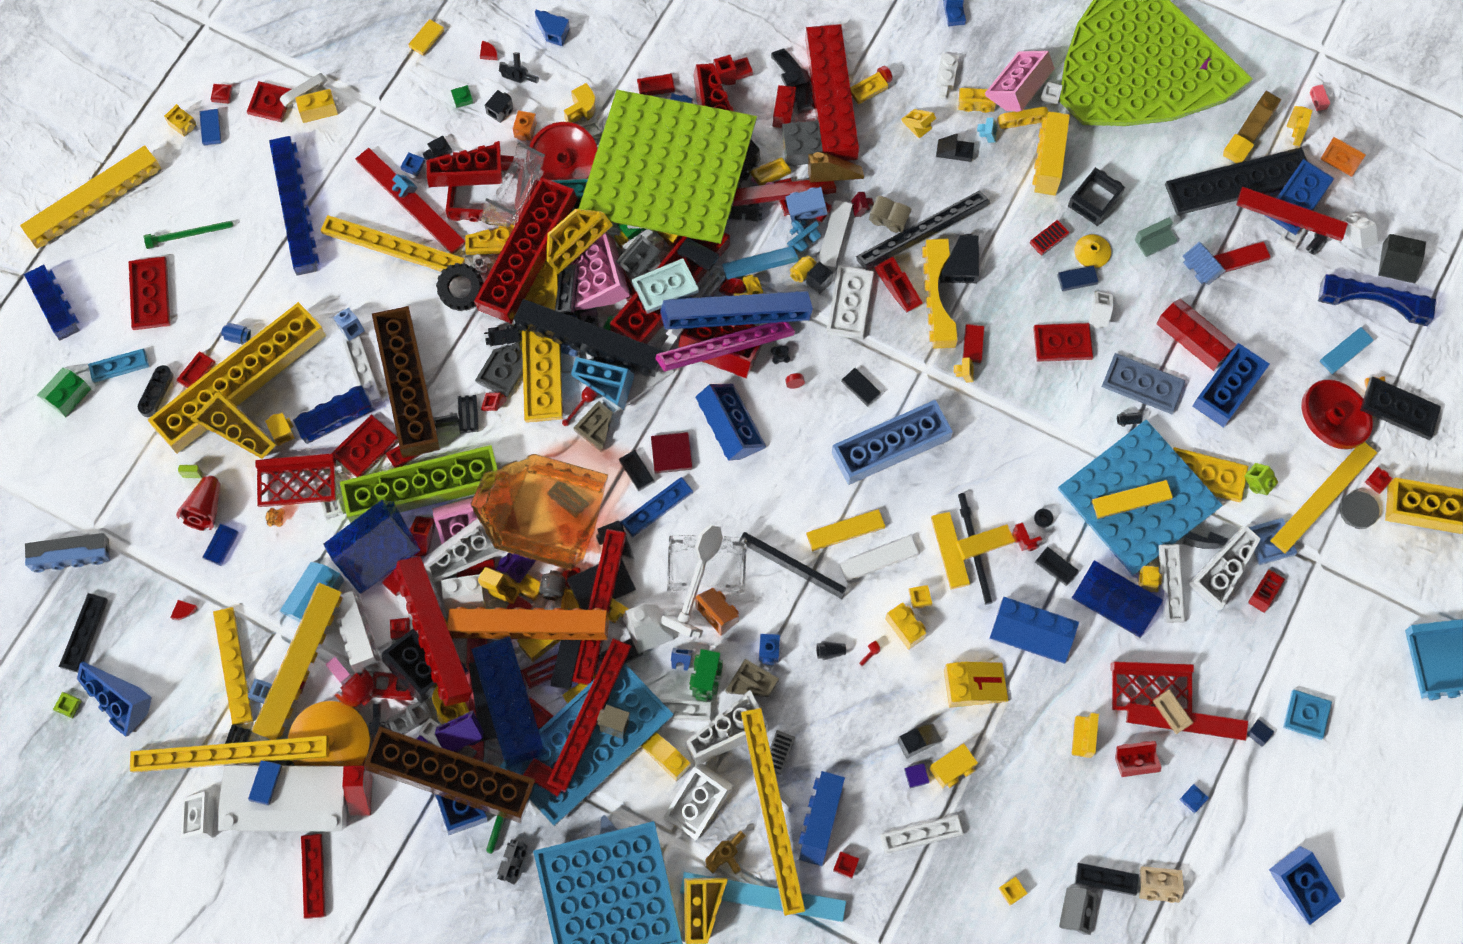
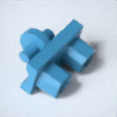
(798, 241)

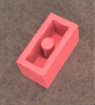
(1319, 97)

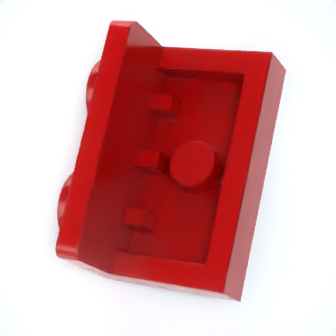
(1137, 759)

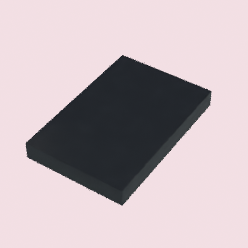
(583, 583)

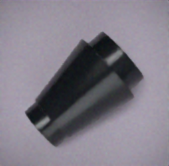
(828, 650)

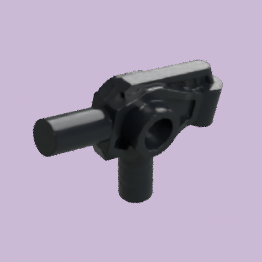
(517, 71)
(374, 726)

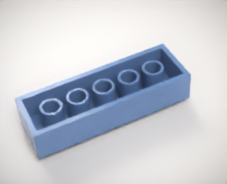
(891, 442)

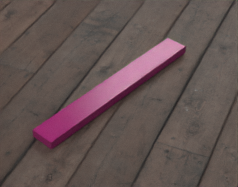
(724, 345)

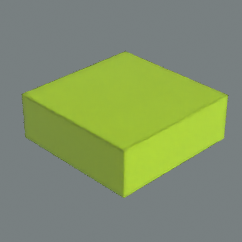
(190, 471)
(67, 705)

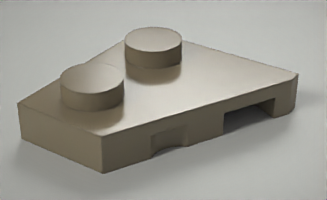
(595, 425)
(752, 678)

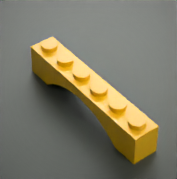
(943, 328)

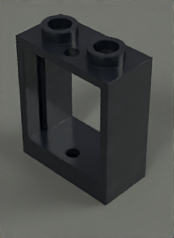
(1087, 209)

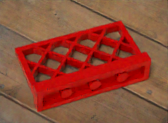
(296, 464)
(1147, 670)

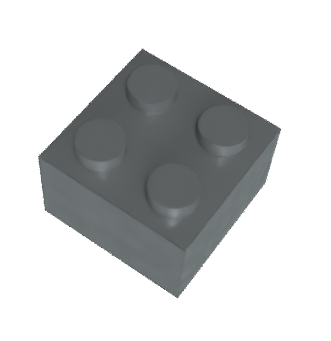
(800, 140)

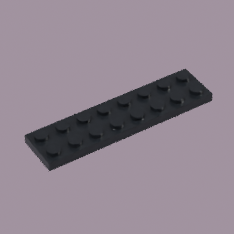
(1225, 183)

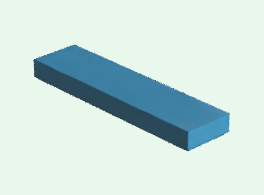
(760, 262)

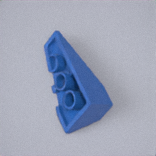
(121, 700)

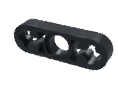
(155, 399)

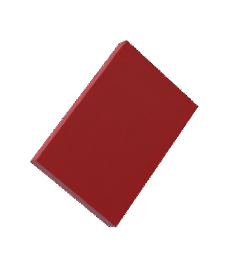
(1063, 342)
(365, 446)

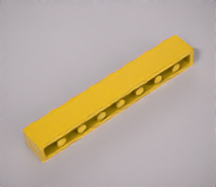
(90, 197)
(296, 662)

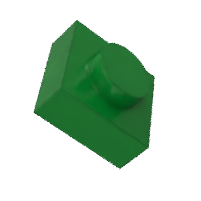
(462, 96)

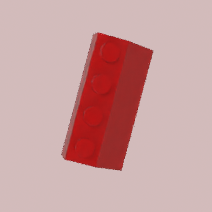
(1196, 334)

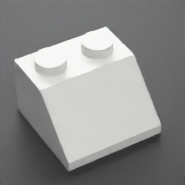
(462, 593)

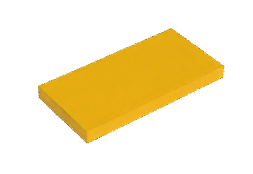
(1220, 476)

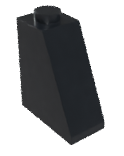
(963, 261)

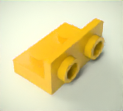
(975, 100)
(1299, 122)
(1085, 735)

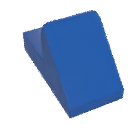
(954, 12)

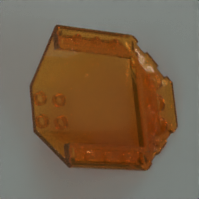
(541, 509)

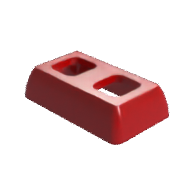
(390, 692)

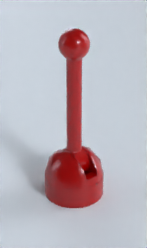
(588, 396)

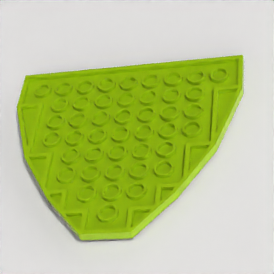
(1142, 66)

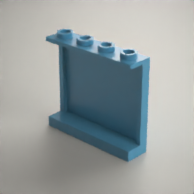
(1437, 658)

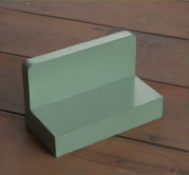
(1156, 237)

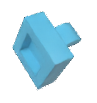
(988, 130)

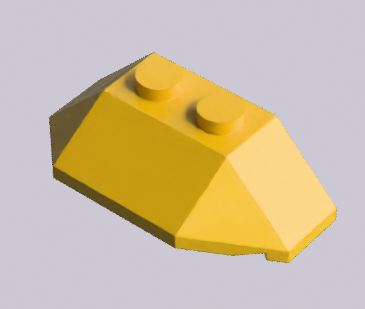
(574, 236)

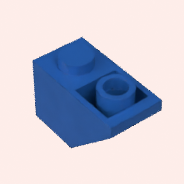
(552, 27)

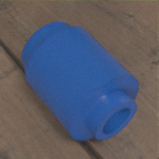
(236, 333)

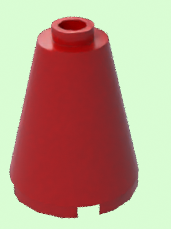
(201, 505)

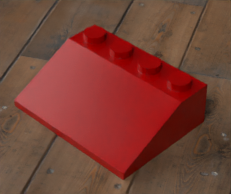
(738, 362)

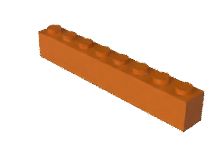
(528, 624)

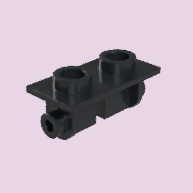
(751, 211)
(495, 335)
(510, 870)

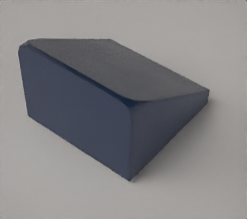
(1260, 733)

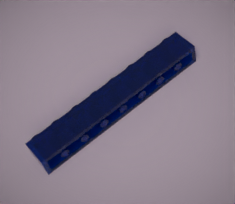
(293, 205)

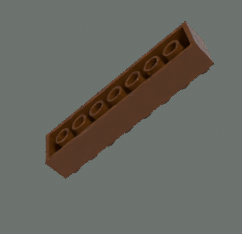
(405, 382)
(450, 774)

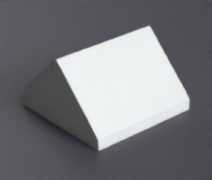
(198, 816)

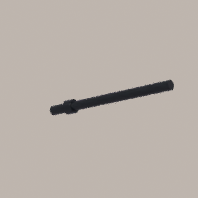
(966, 513)

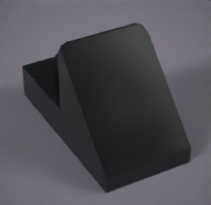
(953, 149)

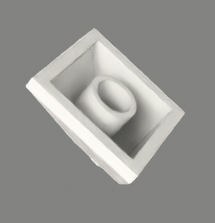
(645, 627)

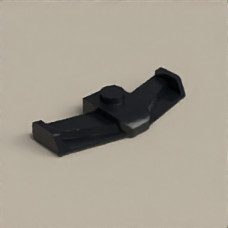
(795, 77)

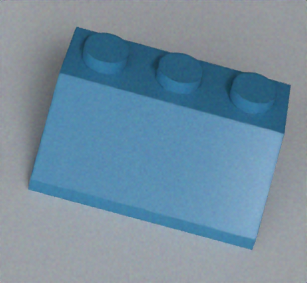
(301, 594)

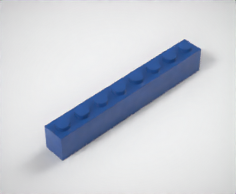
(736, 310)

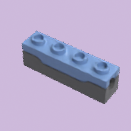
(66, 552)

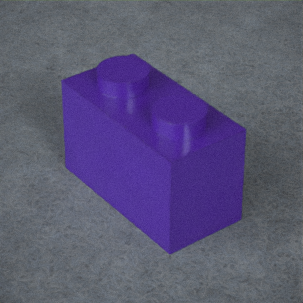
(459, 732)

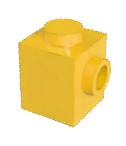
(280, 428)

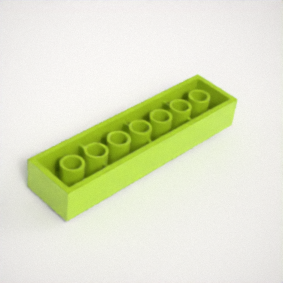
(420, 482)

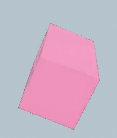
(338, 670)

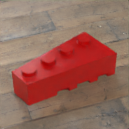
(709, 88)
(467, 168)

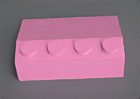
(599, 276)

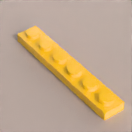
(233, 666)

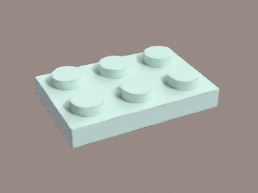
(665, 283)

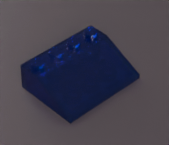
(372, 545)

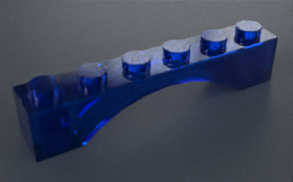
(1412, 307)

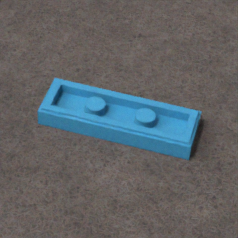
(1346, 350)
(118, 365)

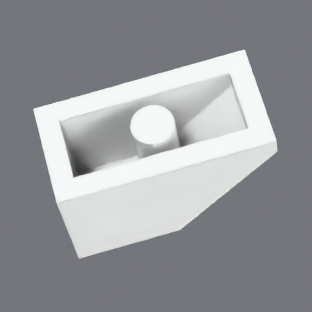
(1101, 309)

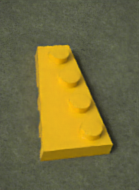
(487, 241)

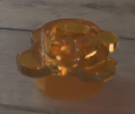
(271, 515)

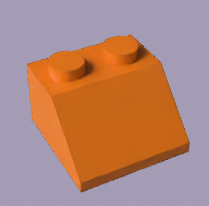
(716, 610)

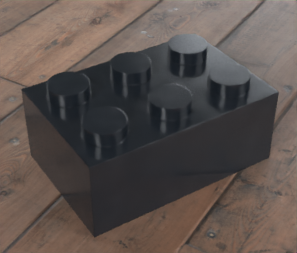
(408, 664)

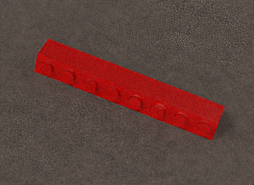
(432, 631)

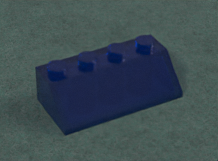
(1117, 599)

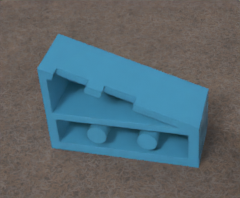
(605, 379)

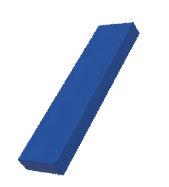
(657, 507)

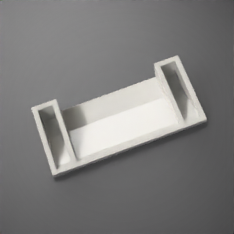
(302, 800)

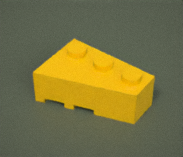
(701, 905)

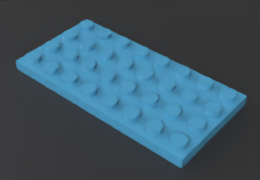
(603, 751)

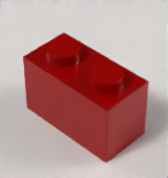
(784, 105)

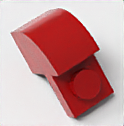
(731, 70)

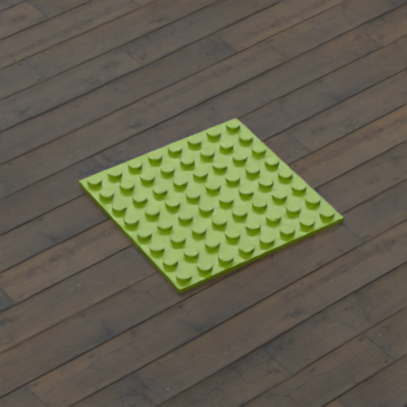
(668, 165)

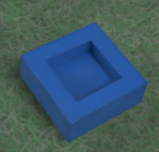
(412, 164)
(1194, 798)

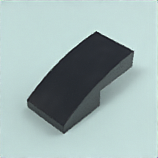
(1211, 541)

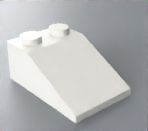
(698, 800)

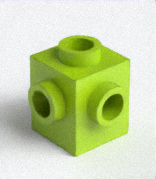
(1261, 479)

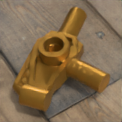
(725, 853)

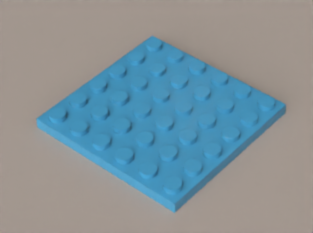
(1133, 462)
(608, 889)

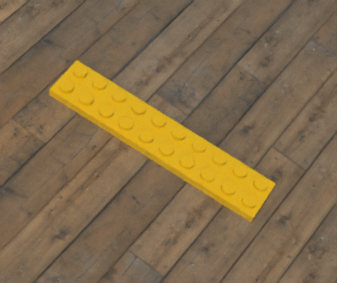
(542, 357)

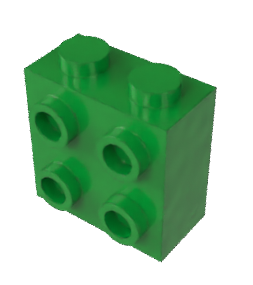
(704, 681)

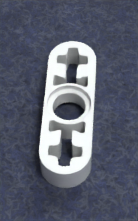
(304, 88)

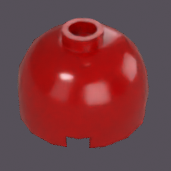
(357, 689)

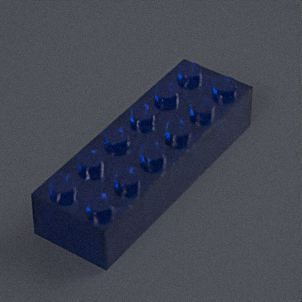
(508, 701)

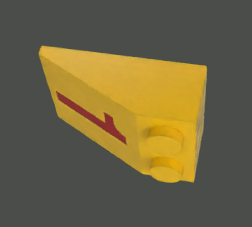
(975, 683)

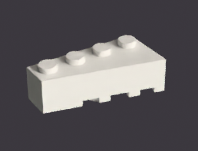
(460, 552)
(1223, 570)
(355, 634)
(723, 733)

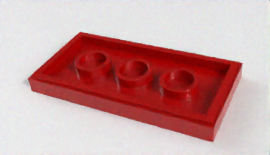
(149, 293)

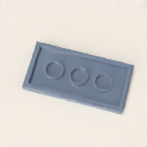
(1143, 383)

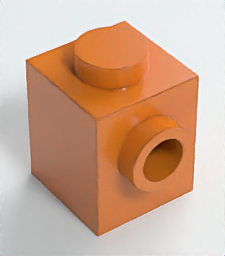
(524, 125)

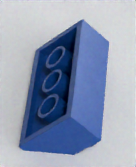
(730, 421)
(1034, 630)

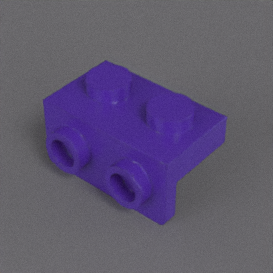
(515, 566)

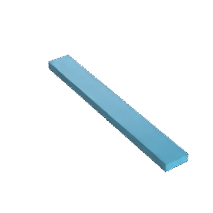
(770, 899)

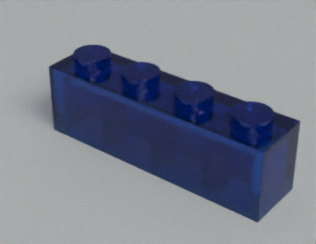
(52, 302)
(333, 414)

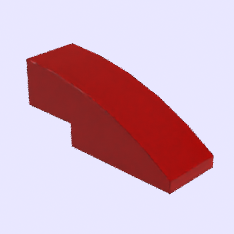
(898, 284)

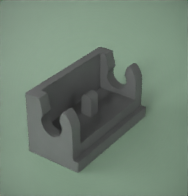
(638, 256)

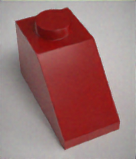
(422, 531)

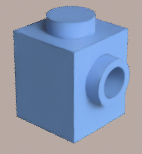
(348, 324)

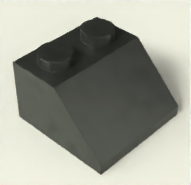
(1401, 258)

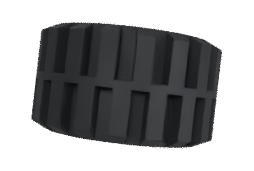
(444, 282)

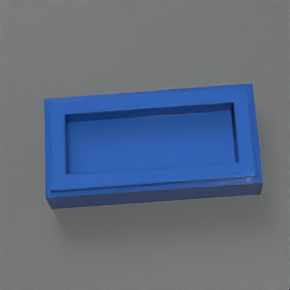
(210, 127)
(264, 782)

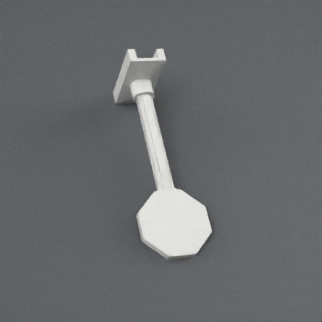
(706, 547)

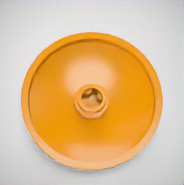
(346, 732)

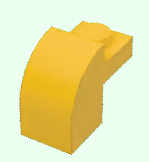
(584, 104)

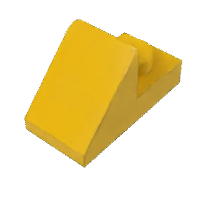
(919, 121)

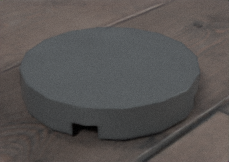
(1359, 510)

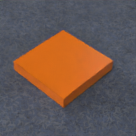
(1342, 156)

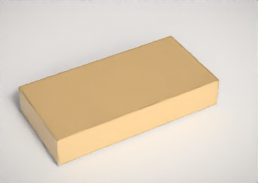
(1172, 711)

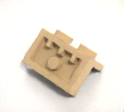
(1161, 884)

